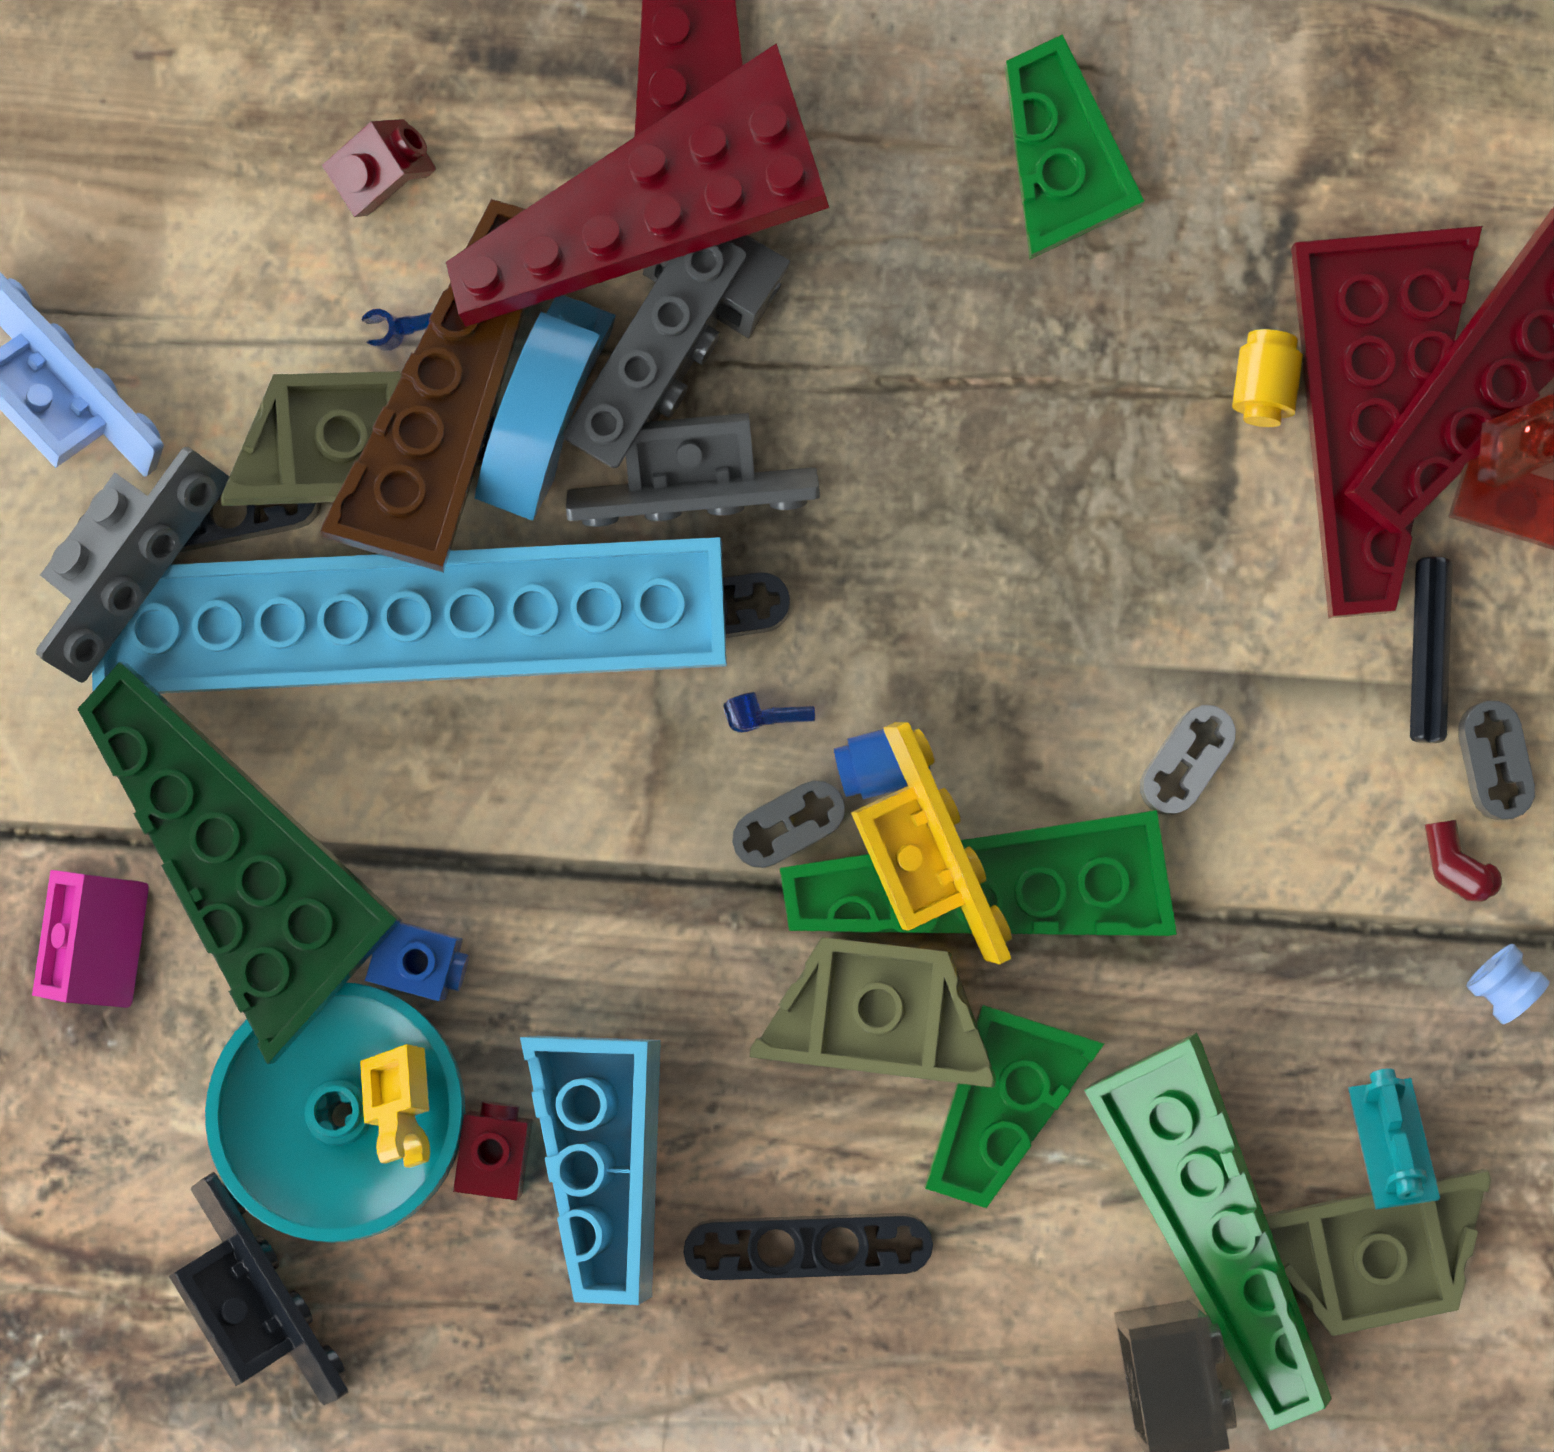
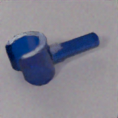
(397, 327)
(745, 713)

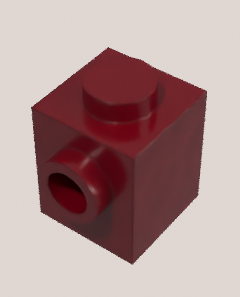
(493, 1152)

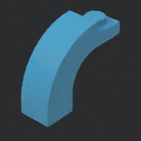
(540, 405)

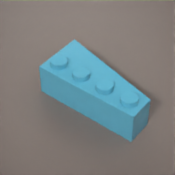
(601, 1149)

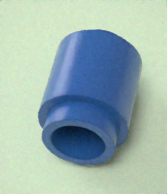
(869, 766)

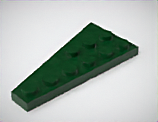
(252, 879)

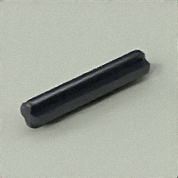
(1431, 650)

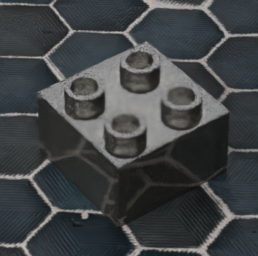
(1174, 1379)

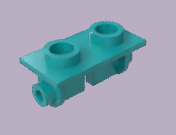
(1393, 1141)

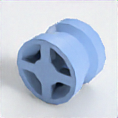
(1508, 984)

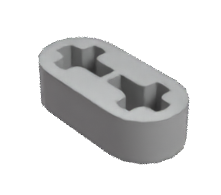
(1175, 750)

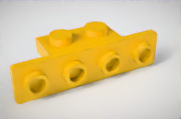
(920, 851)

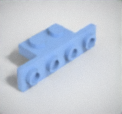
(58, 395)

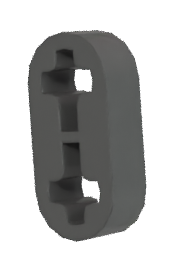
(1511, 756)
(780, 810)

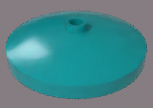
(277, 1132)

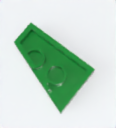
(1063, 149)
(994, 1126)

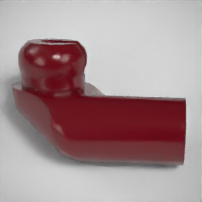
(1456, 869)

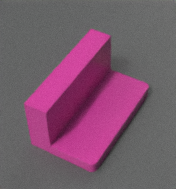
(90, 939)

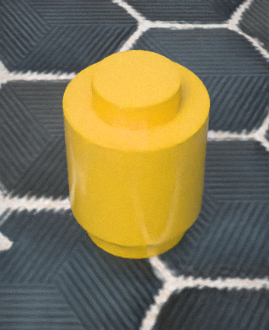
(1267, 378)

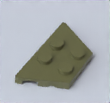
(307, 437)
(879, 1014)
(1385, 1264)

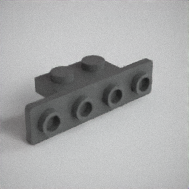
(656, 353)
(689, 468)
(121, 555)

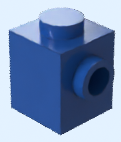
(419, 962)

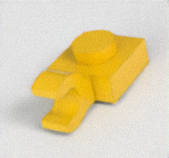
(392, 1096)

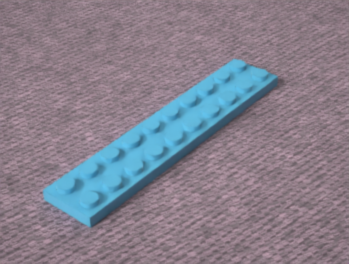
(409, 623)

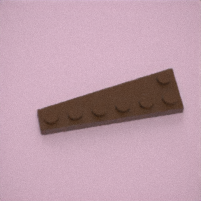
(428, 439)

